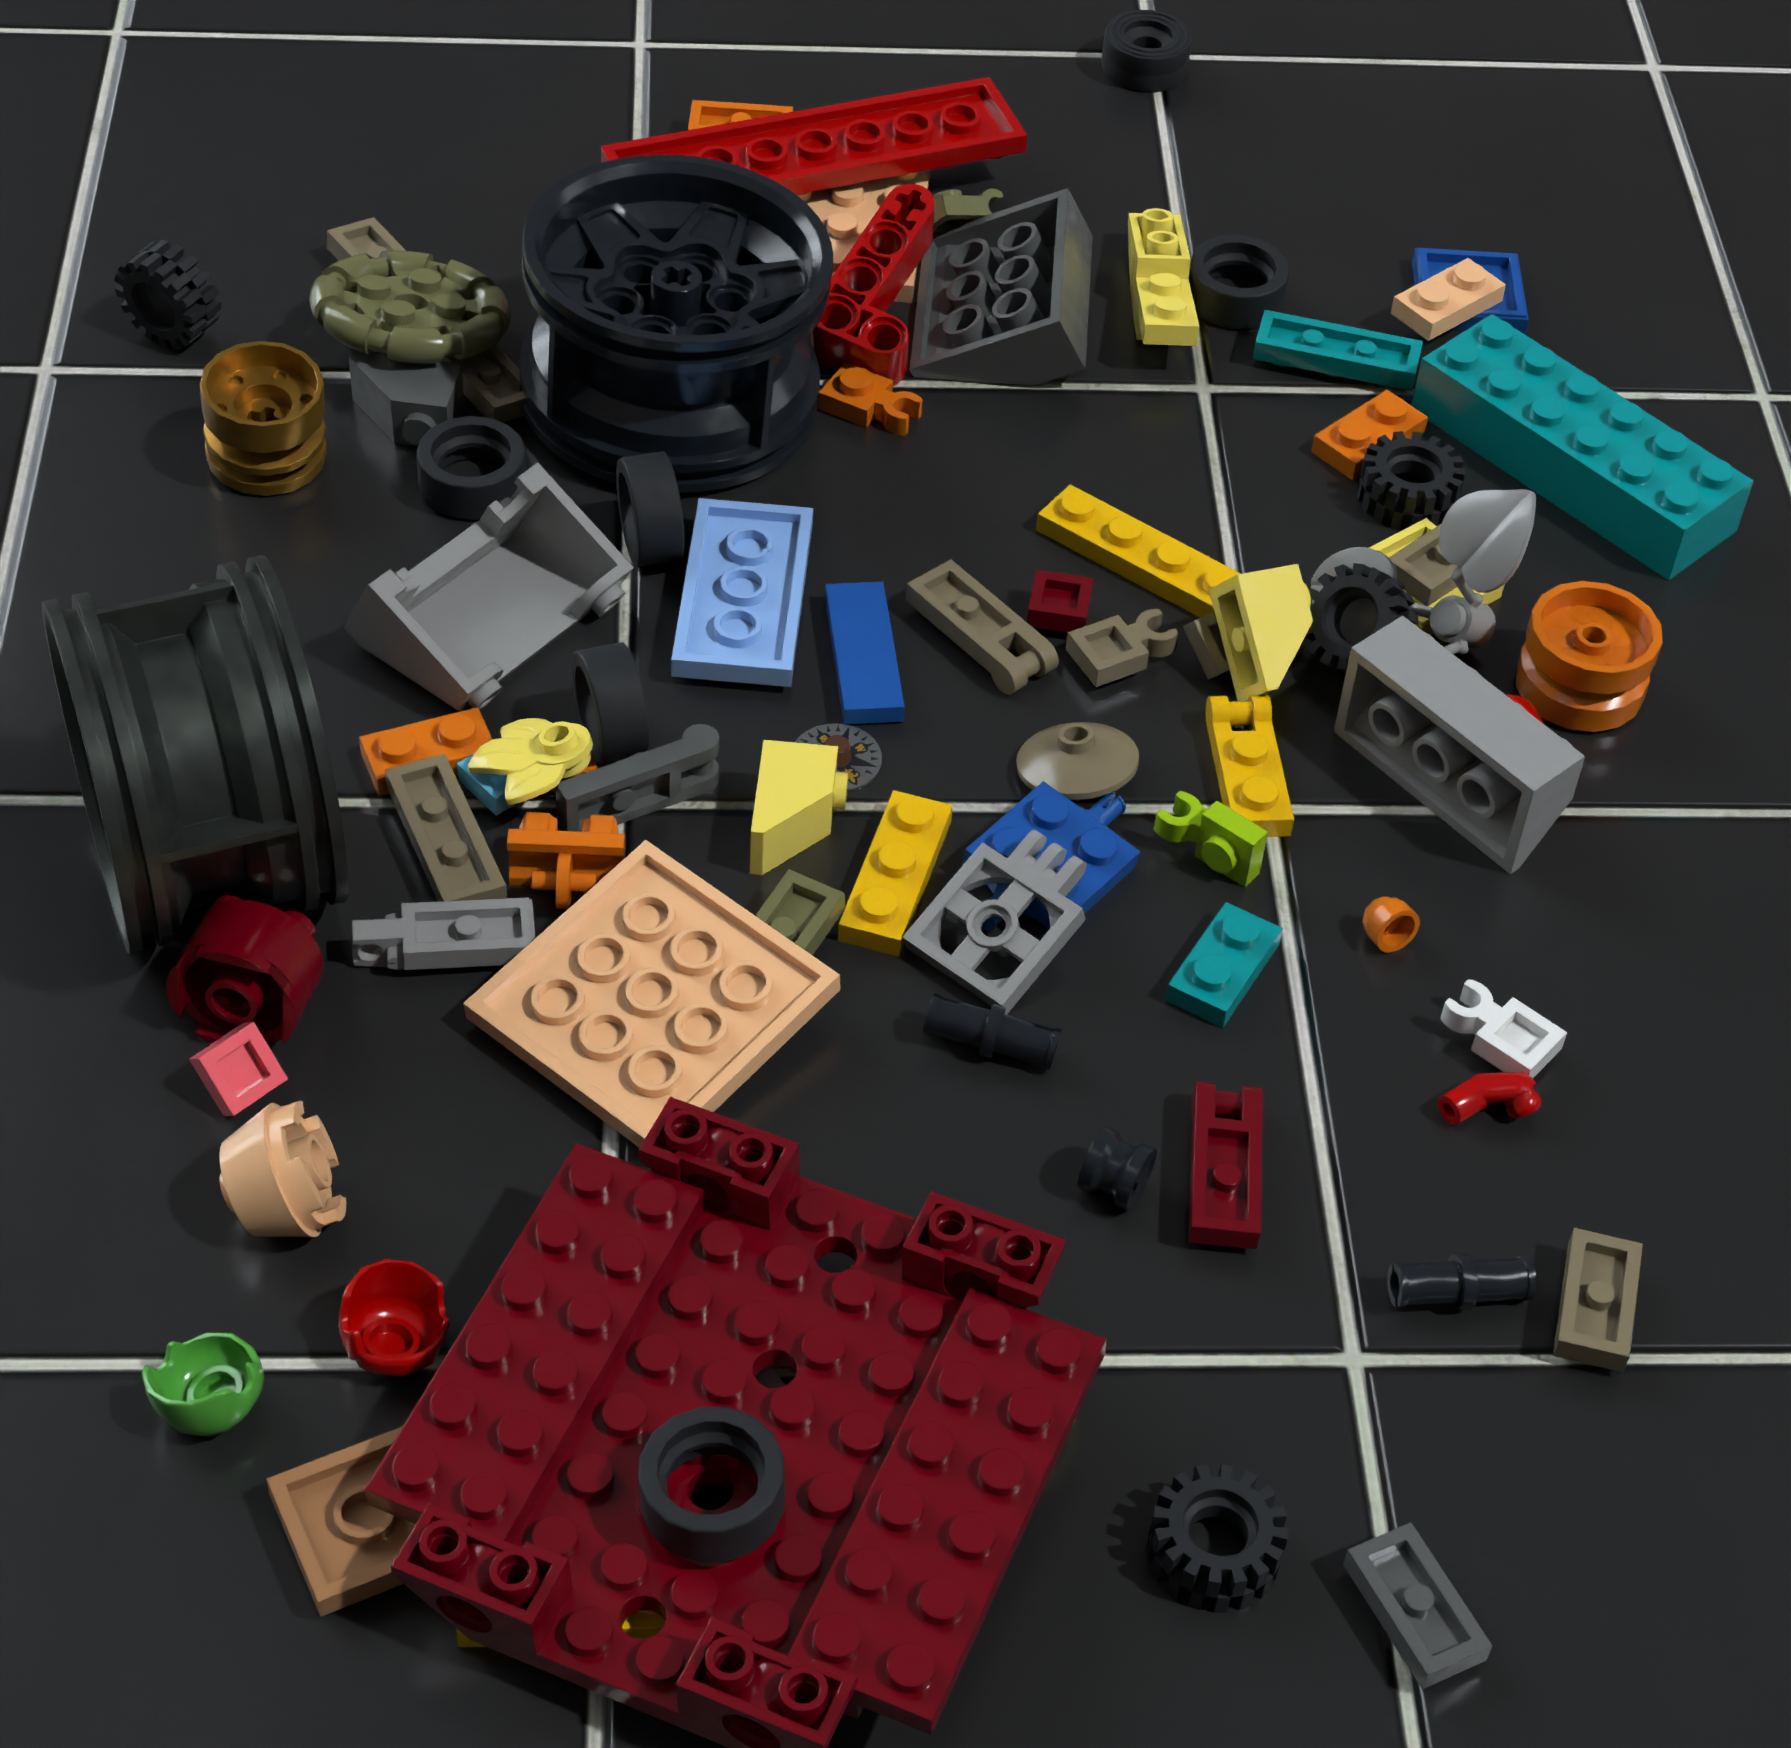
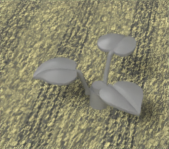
(1479, 534)

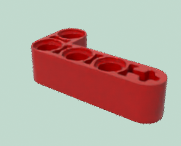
(868, 281)

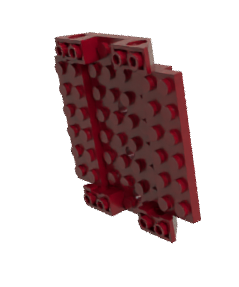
(904, 1438)

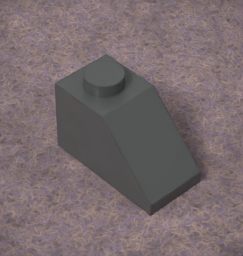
(404, 396)

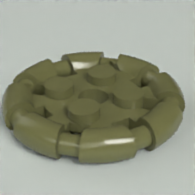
(410, 307)

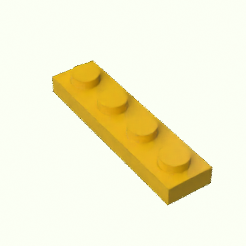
(1133, 549)

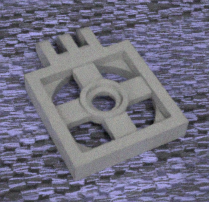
(1027, 880)

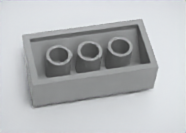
(1456, 742)

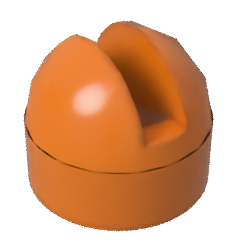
(1390, 923)

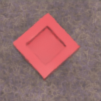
(238, 1069)

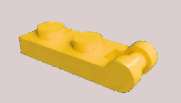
(1249, 762)

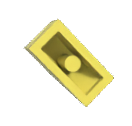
(1261, 626)
(793, 801)

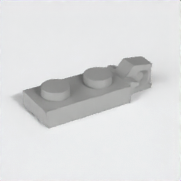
(445, 934)

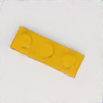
(895, 873)

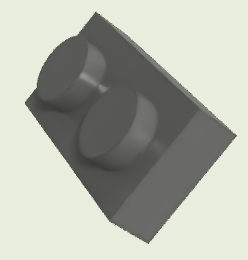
(1417, 1605)

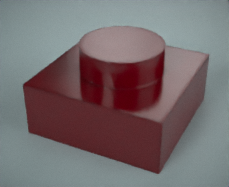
(1059, 601)

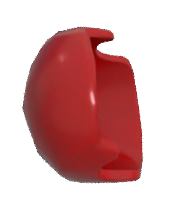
(393, 1318)

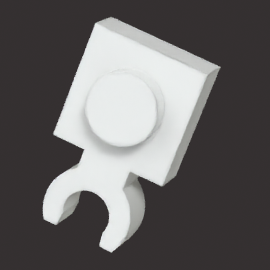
(1505, 1036)

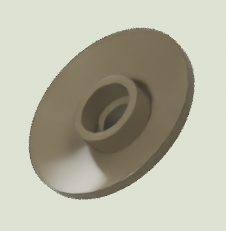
(1078, 759)

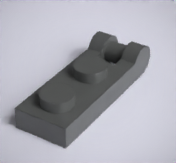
(642, 781)

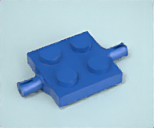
(1075, 829)

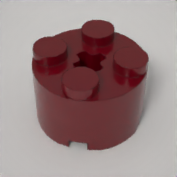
(246, 967)

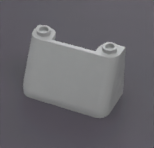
(492, 594)

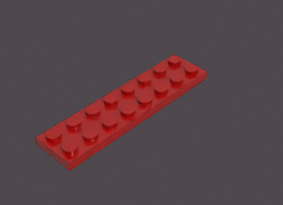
(855, 138)

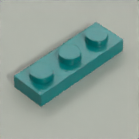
(1337, 350)

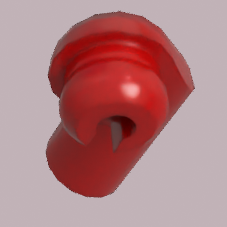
(1487, 1089)

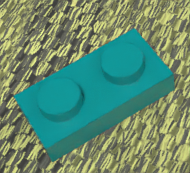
(1223, 964)

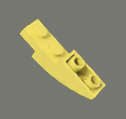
(1160, 279)

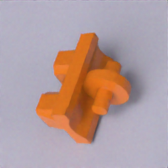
(563, 859)

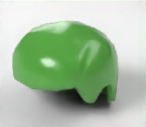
(205, 1383)

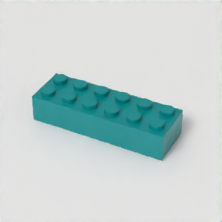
(1581, 446)

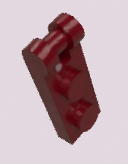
(1226, 1166)

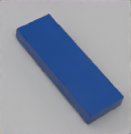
(864, 653)

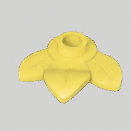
(534, 756)

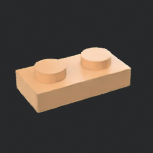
(1448, 299)

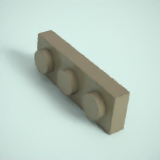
(444, 831)

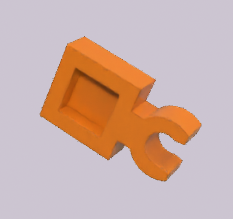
(866, 396)

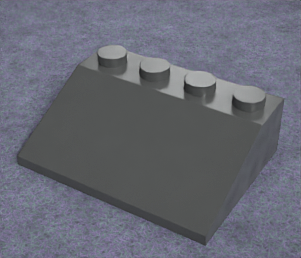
(1006, 296)

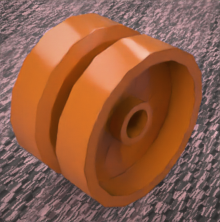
(1588, 655)

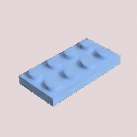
(743, 593)

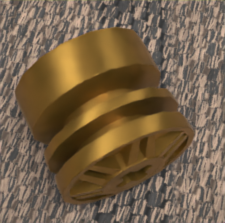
(263, 418)

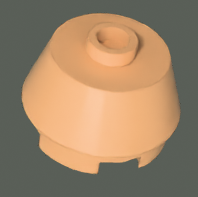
(281, 1174)

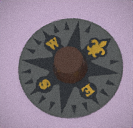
(857, 751)

